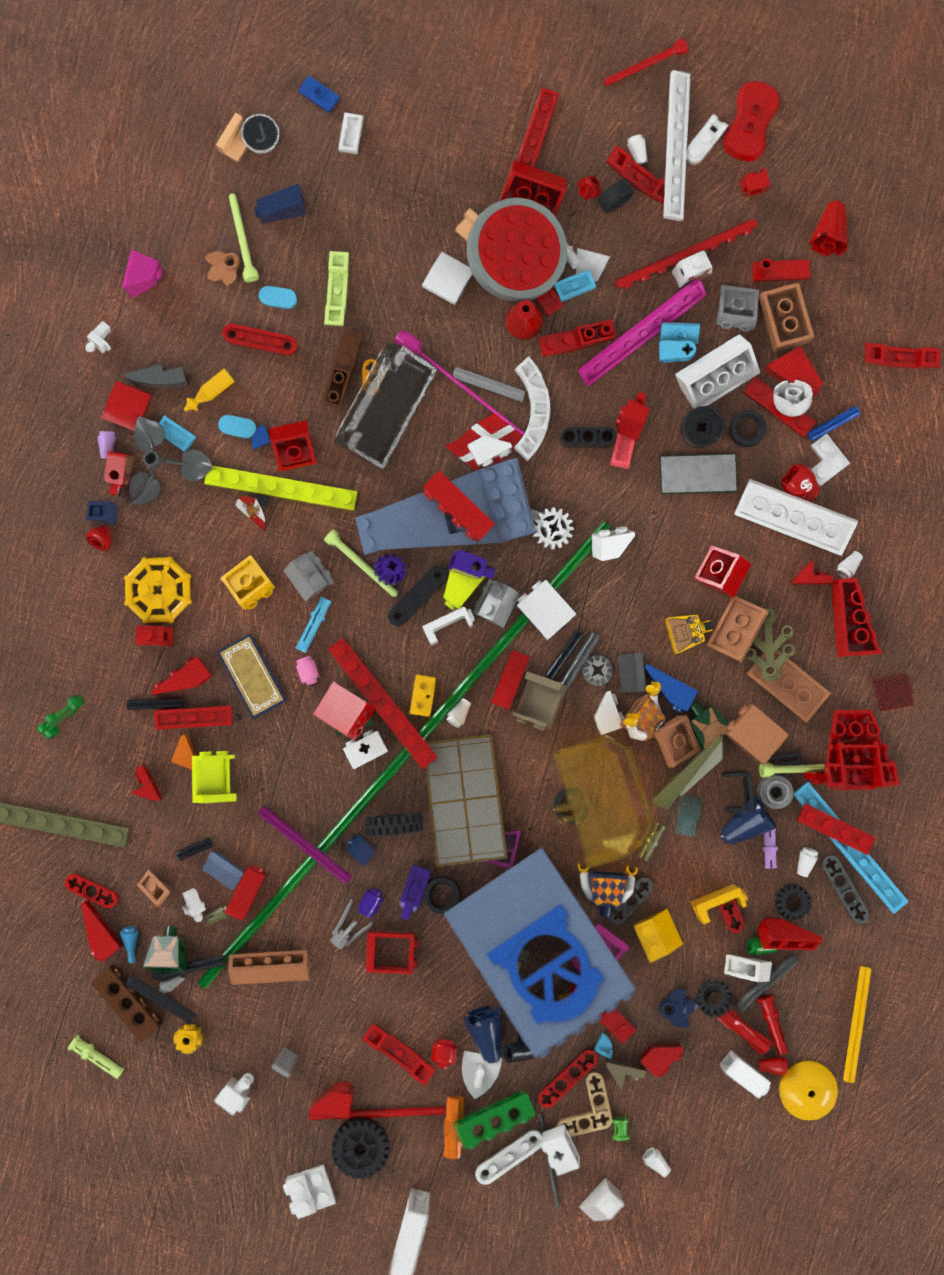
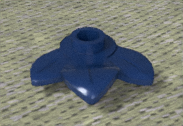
(680, 1008)

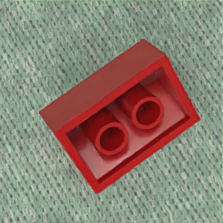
(535, 185)

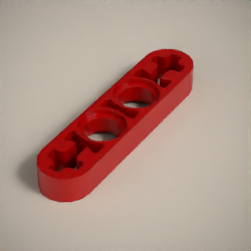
(569, 1079)

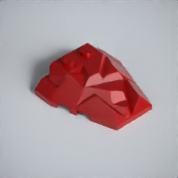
(857, 754)

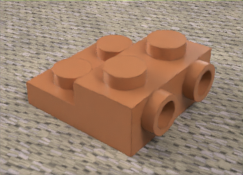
(677, 740)

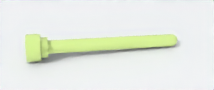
(250, 273)
(334, 540)
(768, 769)

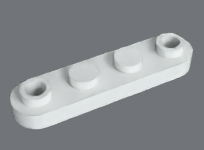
(509, 1157)

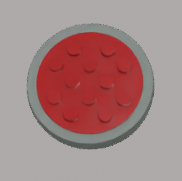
(516, 249)

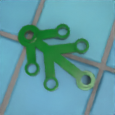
(50, 728)

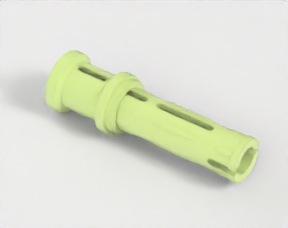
(88, 1052)

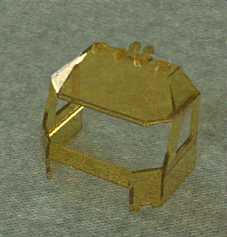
(601, 800)

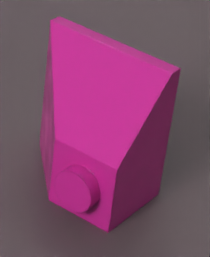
(140, 274)

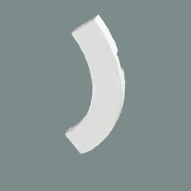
(539, 408)

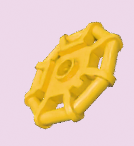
(146, 590)

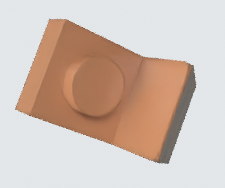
(154, 888)

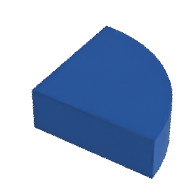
(260, 437)

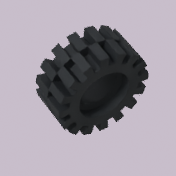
(781, 898)
(720, 1008)

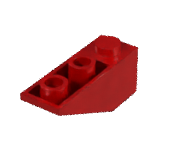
(190, 676)

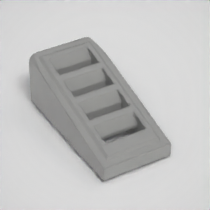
(285, 1062)

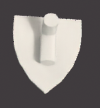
(478, 1074)

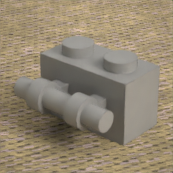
(308, 575)
(496, 602)

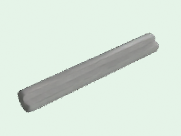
(488, 384)

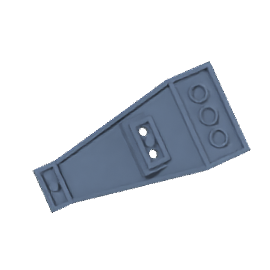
(419, 523)

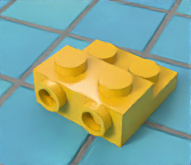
(248, 583)

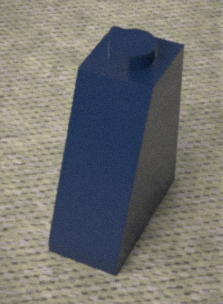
(281, 205)

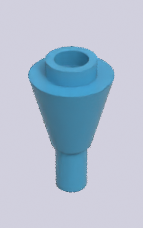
(129, 937)

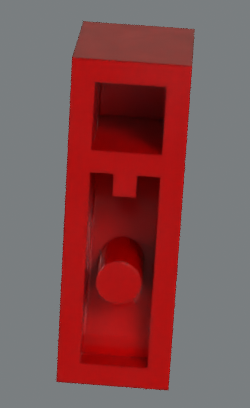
(510, 680)
(100, 936)
(786, 936)

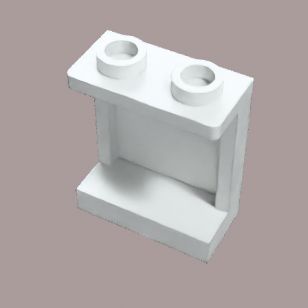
(545, 609)
(446, 620)

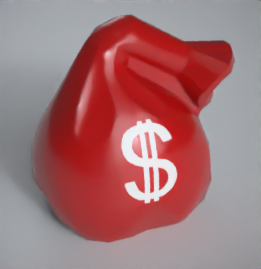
(800, 482)

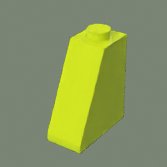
(460, 588)

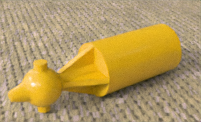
(210, 389)

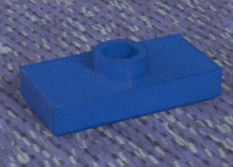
(319, 94)

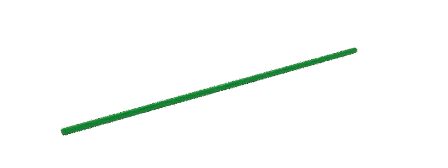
(394, 766)

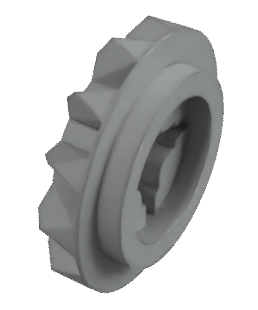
(597, 680)

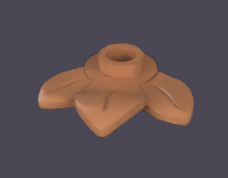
(220, 269)

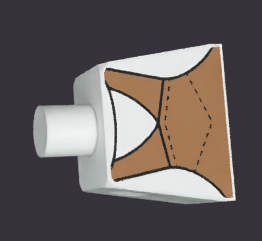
(693, 267)

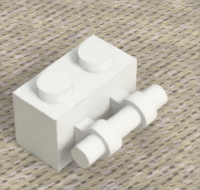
(235, 1094)

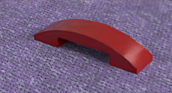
(636, 175)
(902, 357)
(399, 1053)

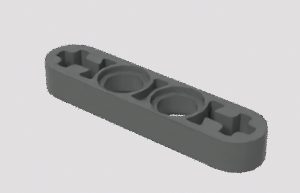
(845, 888)

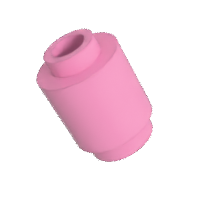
(307, 670)

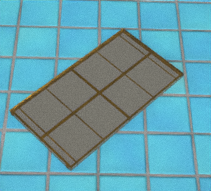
(465, 801)

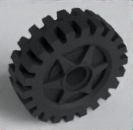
(394, 824)
(351, 1160)

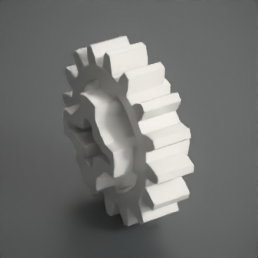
(541, 524)

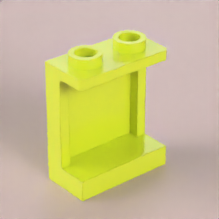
(212, 777)

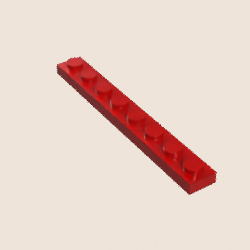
(661, 265)
(383, 703)

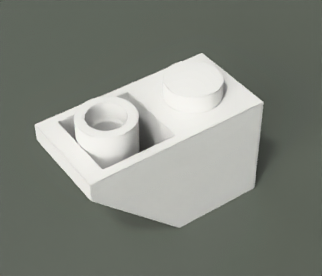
(488, 448)
(611, 544)
(607, 716)

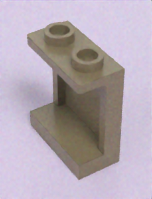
(539, 701)

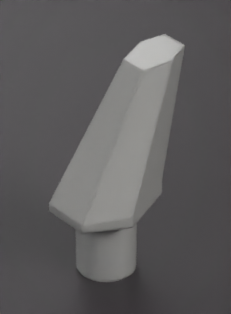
(170, 984)

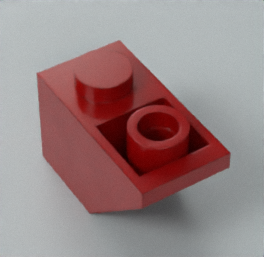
(660, 1056)

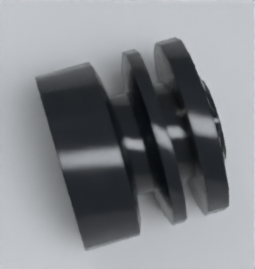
(712, 431)

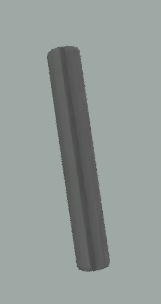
(580, 660)
(761, 987)

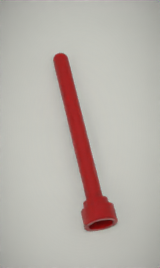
(679, 48)

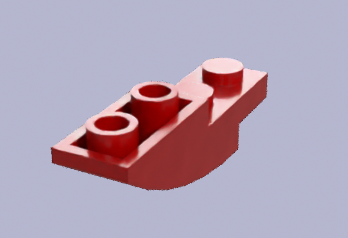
(577, 339)

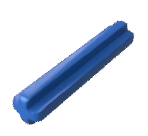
(833, 423)

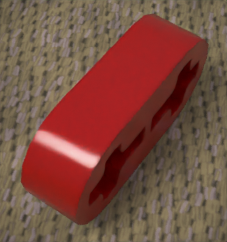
(727, 917)

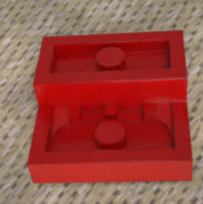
(126, 405)

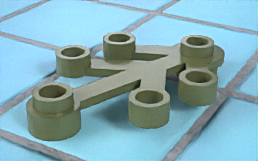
(770, 648)

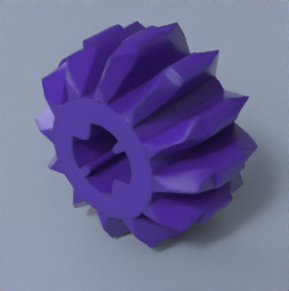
(386, 574)

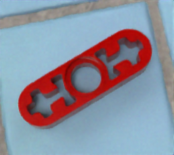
(102, 901)

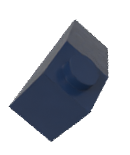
(361, 848)

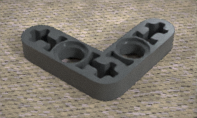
(627, 909)

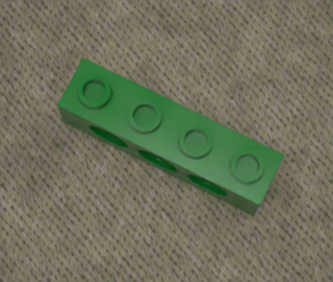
(483, 1117)

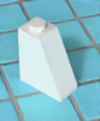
(745, 1074)
(603, 1202)

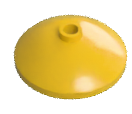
(799, 1081)

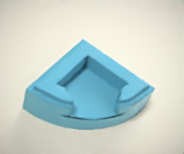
(604, 1046)

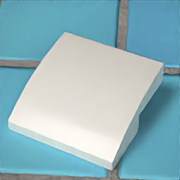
(447, 278)

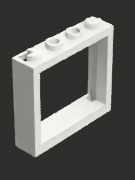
(410, 1233)

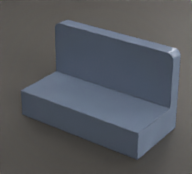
(223, 870)

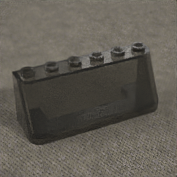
(380, 418)

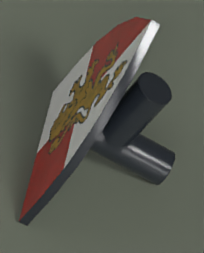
(253, 508)

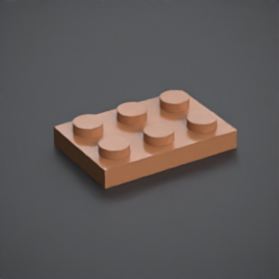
(737, 628)

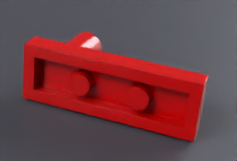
(780, 270)

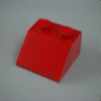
(292, 445)
(723, 571)
(334, 1101)

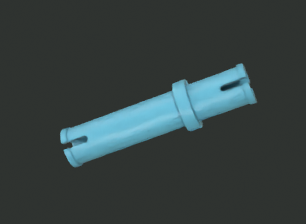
(313, 624)

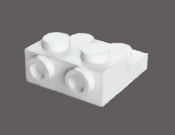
(309, 1191)

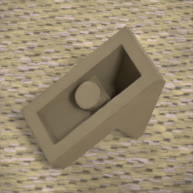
(620, 1069)

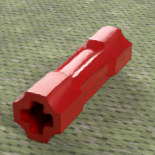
(754, 1038)

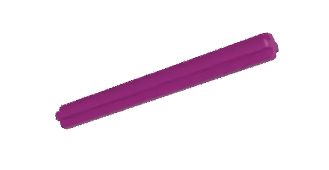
(304, 844)

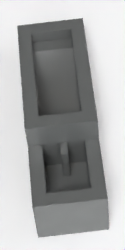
(158, 377)

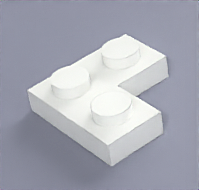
(831, 459)

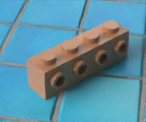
(269, 967)

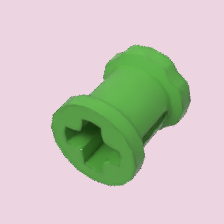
(620, 1128)

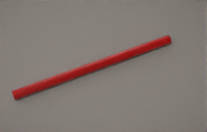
(385, 1113)

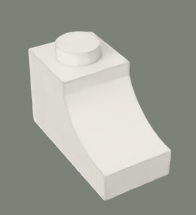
(748, 968)

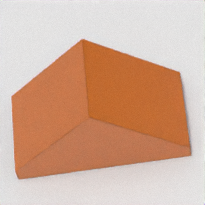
(184, 752)

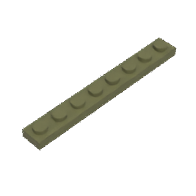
(63, 824)

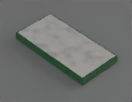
(698, 474)

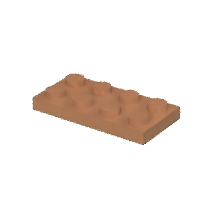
(792, 689)

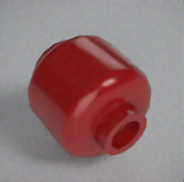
(444, 1053)

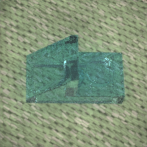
(687, 816)

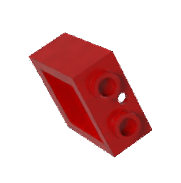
(371, 951)

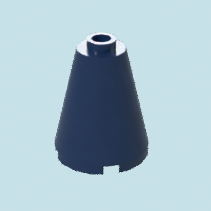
(747, 824)
(486, 1031)

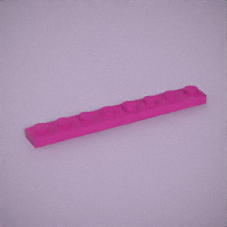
(642, 332)

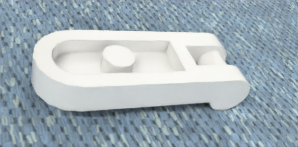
(705, 140)

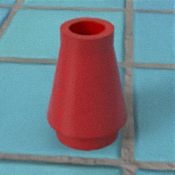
(774, 1065)

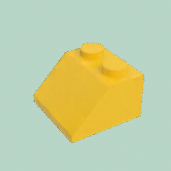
(657, 935)

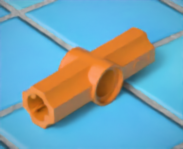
(454, 1112)

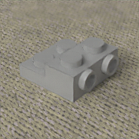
(737, 308)

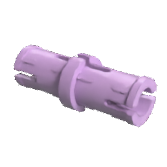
(770, 849)

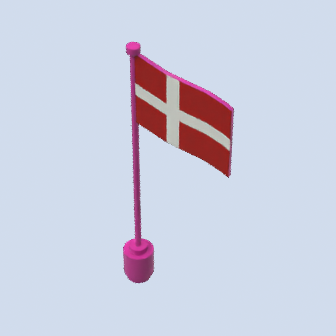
(493, 426)

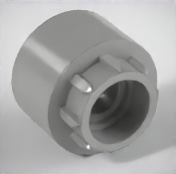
(785, 792)

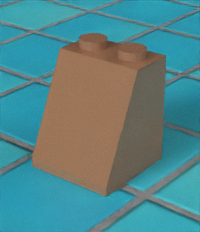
(756, 734)

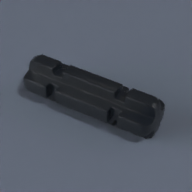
(194, 849)

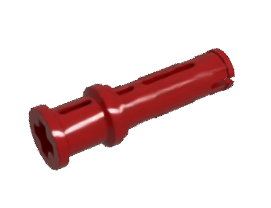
(771, 1015)

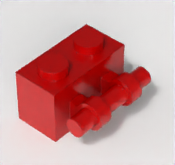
(633, 417)

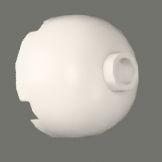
(792, 398)

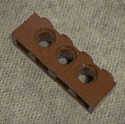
(127, 1014)

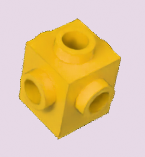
(193, 1034)

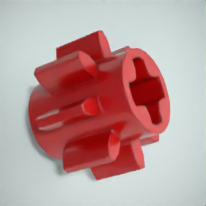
(589, 187)

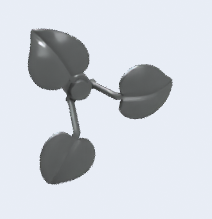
(142, 485)

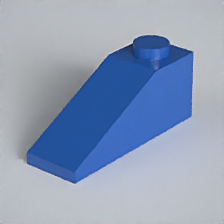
(674, 691)

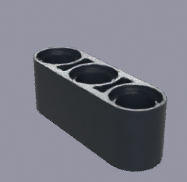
(596, 433)

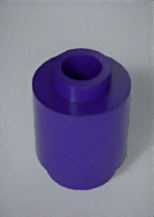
(370, 902)

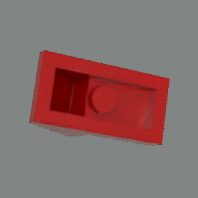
(807, 577)
(150, 788)

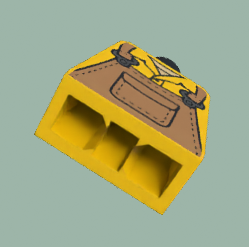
(686, 631)

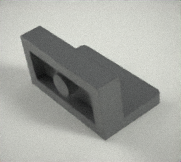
(631, 673)

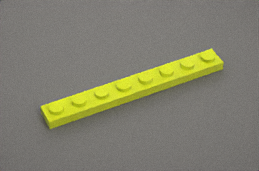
(281, 488)

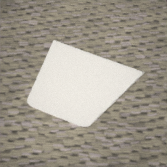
(592, 261)

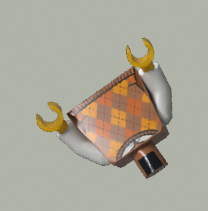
(645, 715)

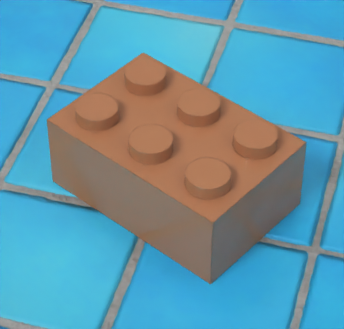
(786, 317)

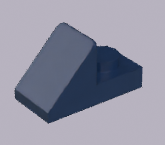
(102, 512)

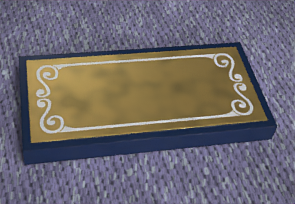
(251, 676)

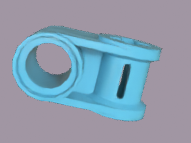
(674, 351)

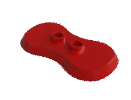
(755, 108)

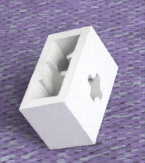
(376, 749)
(560, 1149)

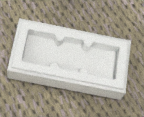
(350, 133)

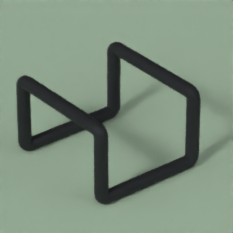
(744, 774)

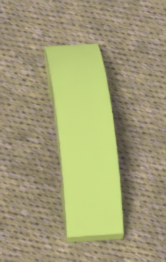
(337, 288)

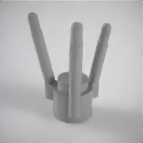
(341, 937)

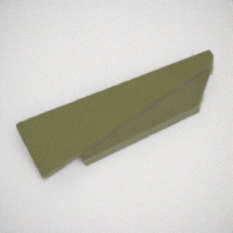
(690, 773)

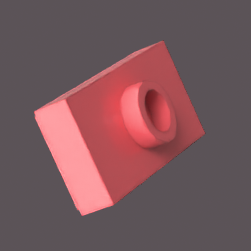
(622, 452)

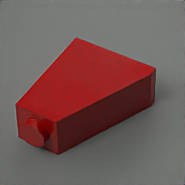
(795, 367)
(246, 892)

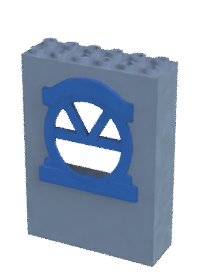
(509, 913)

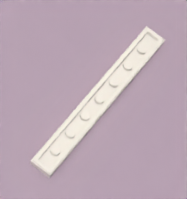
(676, 145)

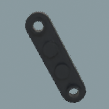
(417, 596)

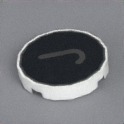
(260, 133)

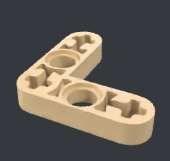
(597, 1110)

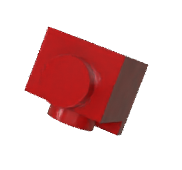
(755, 183)

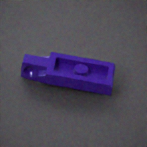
(414, 890)

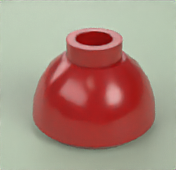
(99, 538)

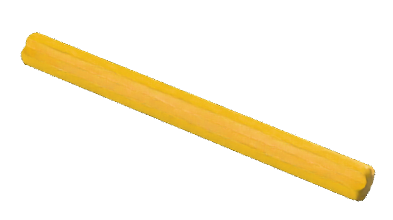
(857, 1024)

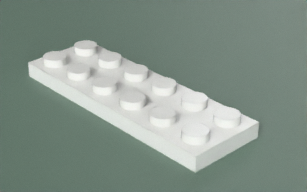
(795, 517)

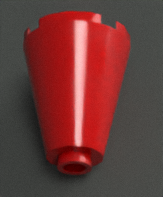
(831, 231)
(524, 320)

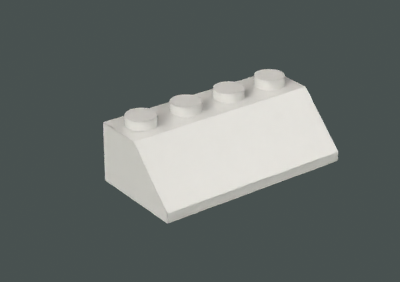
(718, 372)

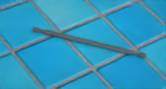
(550, 1169)

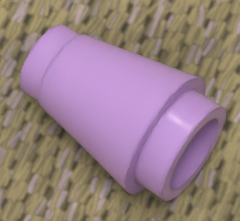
(106, 442)

